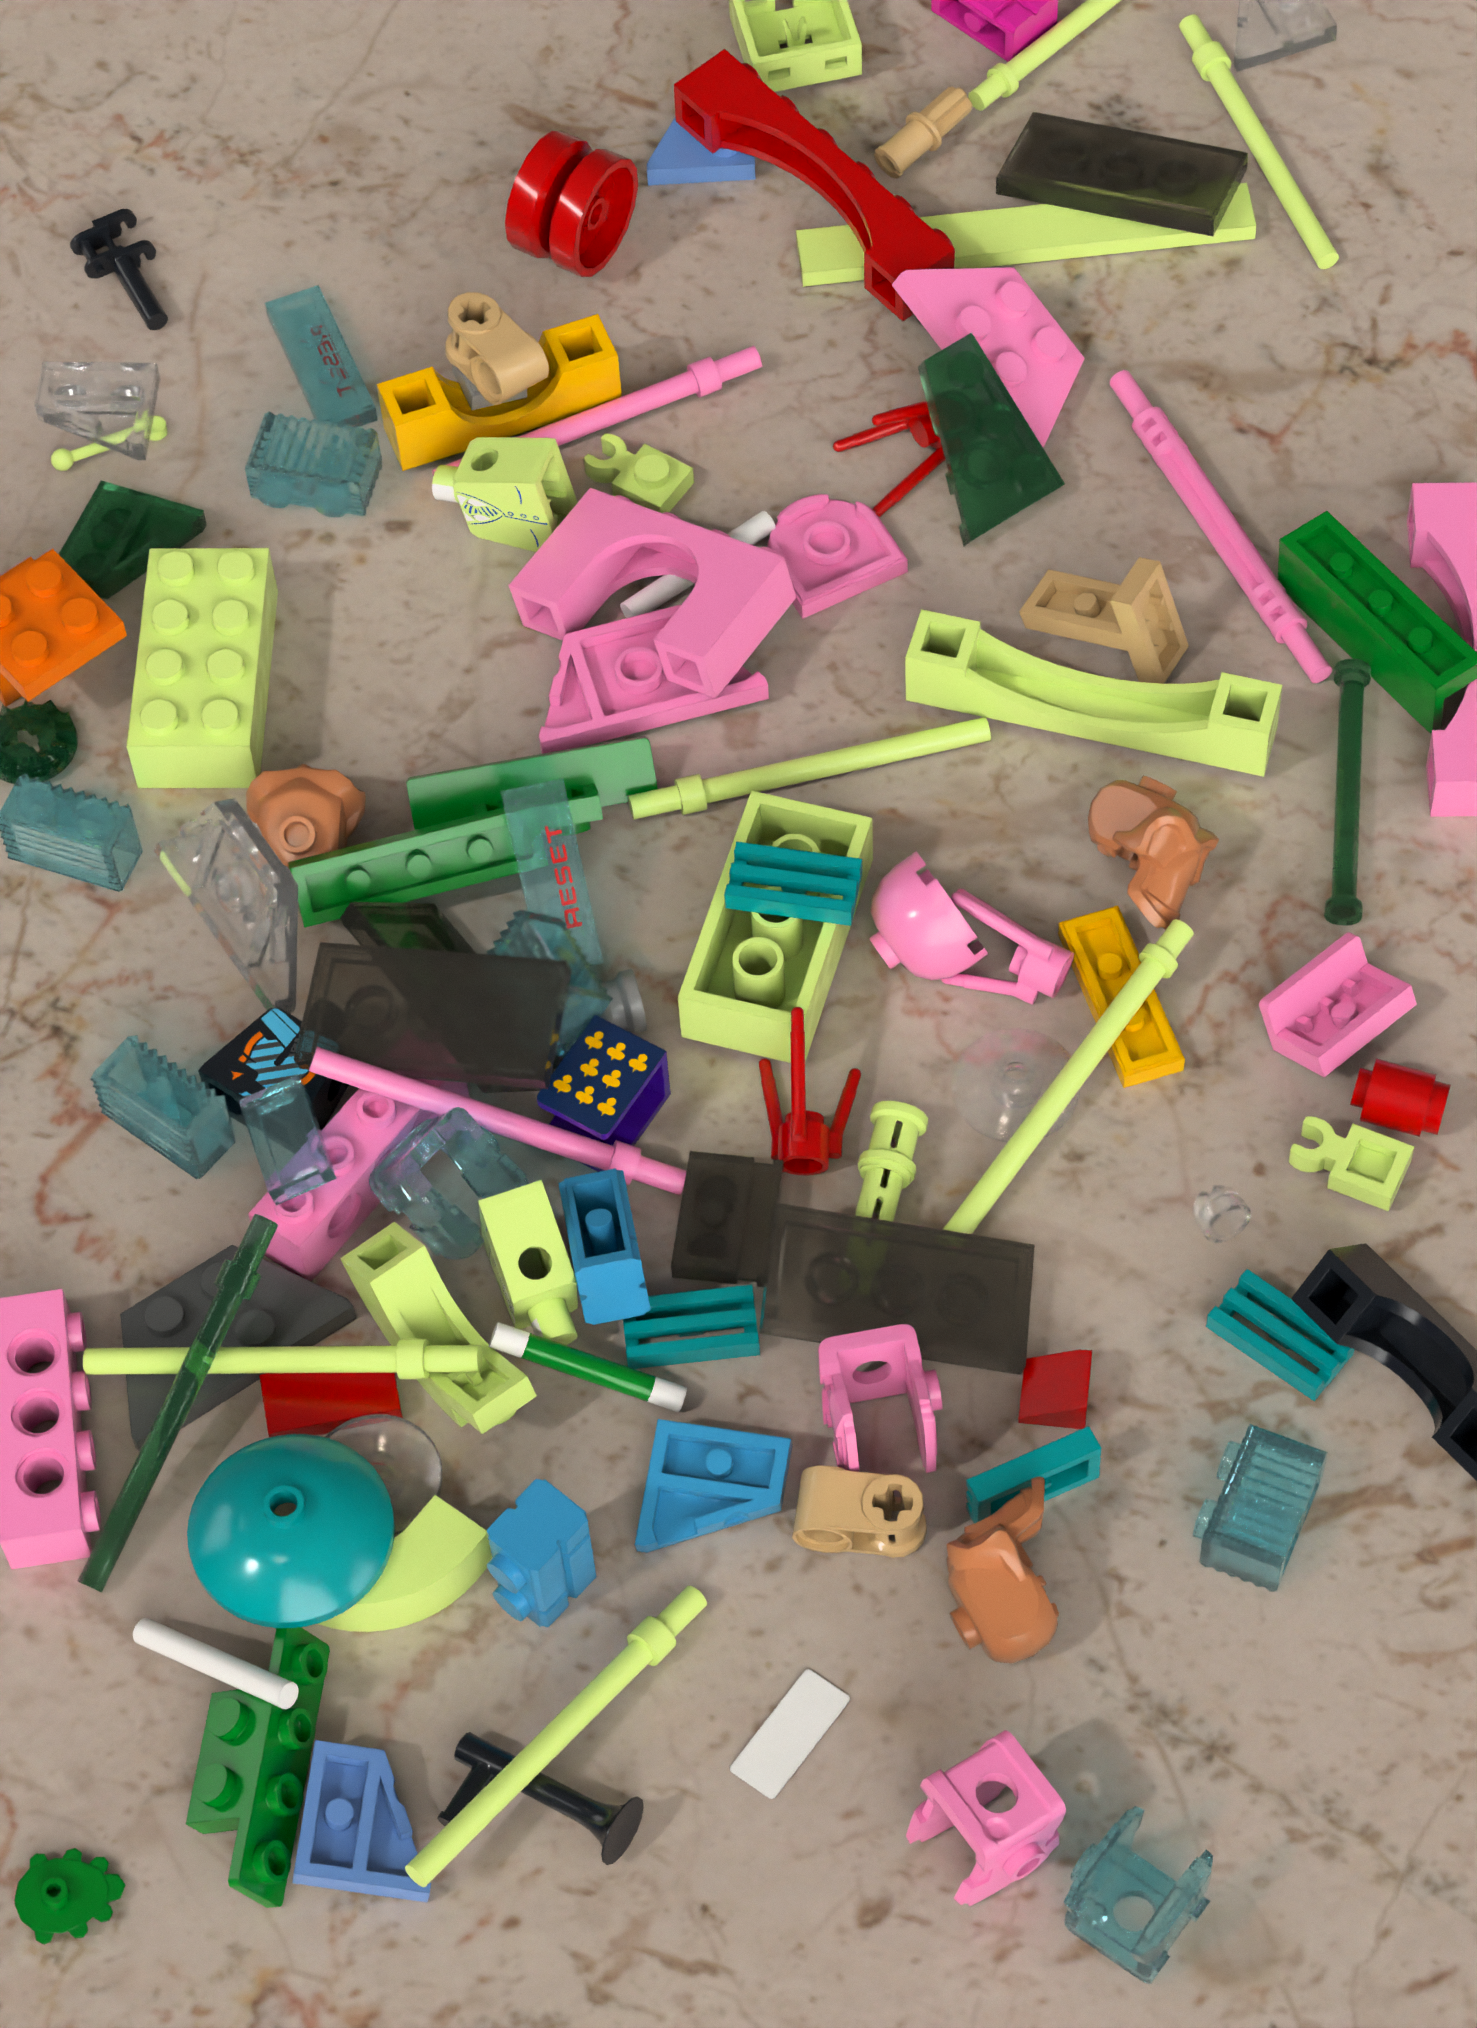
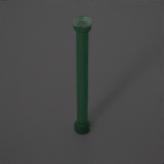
(1343, 905)

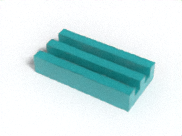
(795, 874)
(1253, 1287)
(691, 1315)
(1062, 1463)

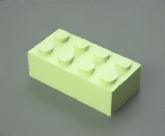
(203, 668)
(761, 965)

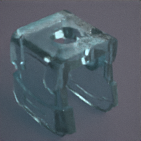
(404, 1187)
(1115, 1872)

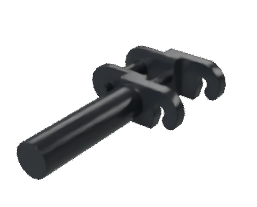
(122, 261)

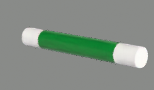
(588, 1367)

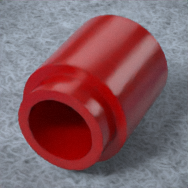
(1400, 1098)

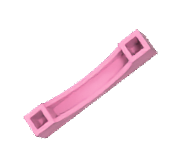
(1445, 546)

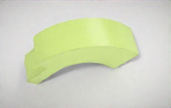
(412, 1302)
(425, 1573)

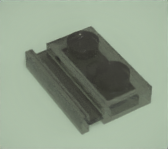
(725, 1218)

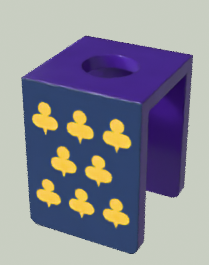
(607, 1085)

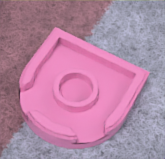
(834, 551)

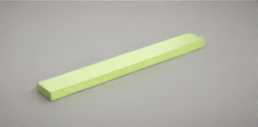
(1019, 237)

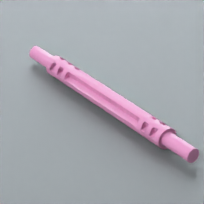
(1220, 527)

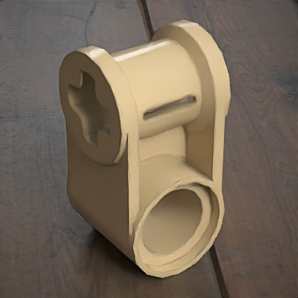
(492, 348)
(853, 1510)

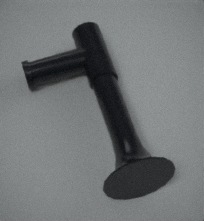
(609, 1823)

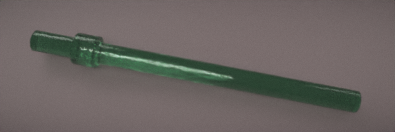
(235, 1282)

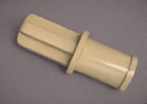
(923, 131)

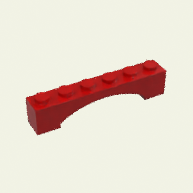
(735, 110)

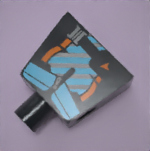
(265, 1057)

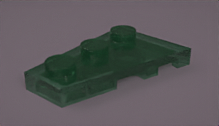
(986, 441)

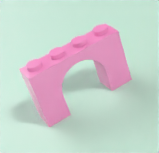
(615, 542)

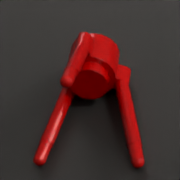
(912, 417)
(804, 1138)

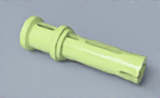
(888, 1168)

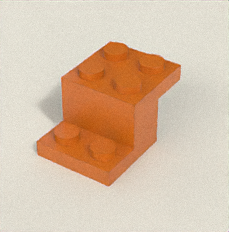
(49, 626)

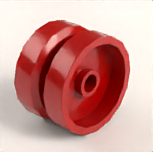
(571, 203)

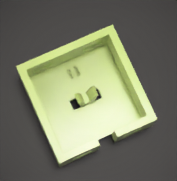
(827, 23)

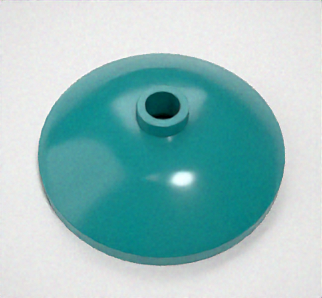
(298, 1564)

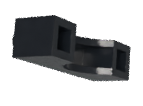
(1378, 1313)

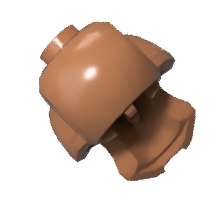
(304, 810)
(1156, 838)
(994, 1584)

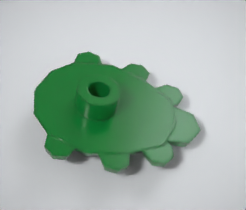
(66, 1894)

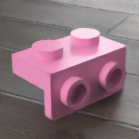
(1333, 1007)

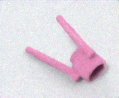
(1036, 961)

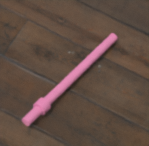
(701, 378)
(501, 1121)

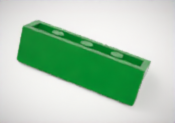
(1375, 617)
(404, 866)

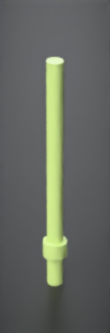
(1214, 66)
(692, 793)
(408, 1359)
(646, 1646)

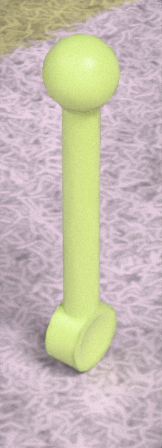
(63, 459)

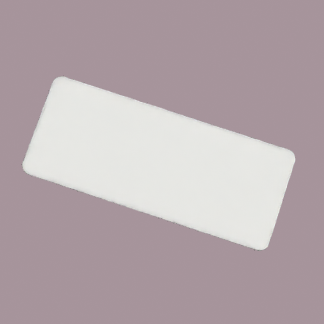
(789, 1734)

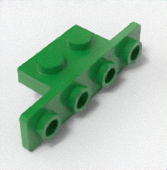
(591, 775)
(257, 1768)

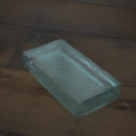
(287, 1139)

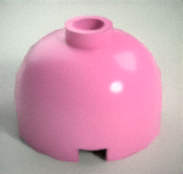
(921, 924)

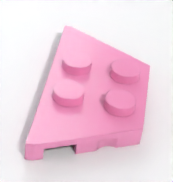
(1009, 324)
(617, 686)

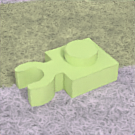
(644, 477)
(1360, 1166)

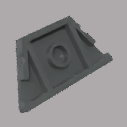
(280, 1313)

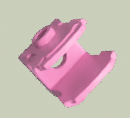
(899, 1375)
(1004, 1843)

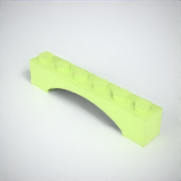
(1208, 722)

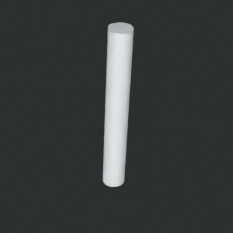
(670, 585)
(216, 1663)

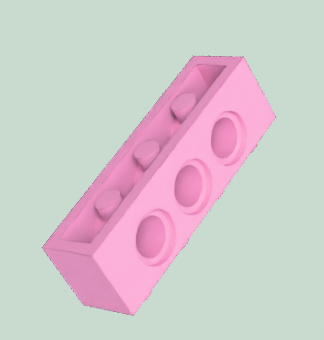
(324, 1218)
(59, 1523)

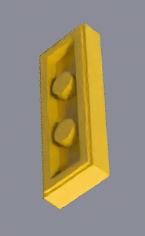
(1103, 964)

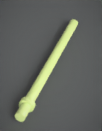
(1005, 78)
(1157, 962)

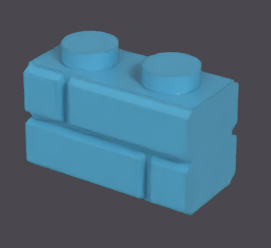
(604, 1246)
(540, 1554)

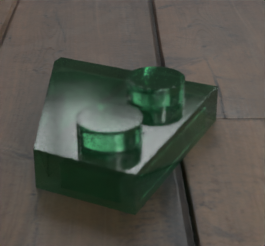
(117, 531)

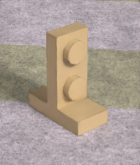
(1127, 616)

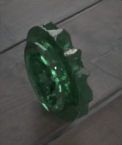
(55, 738)

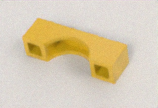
(432, 420)

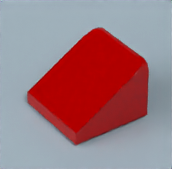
(1056, 1389)

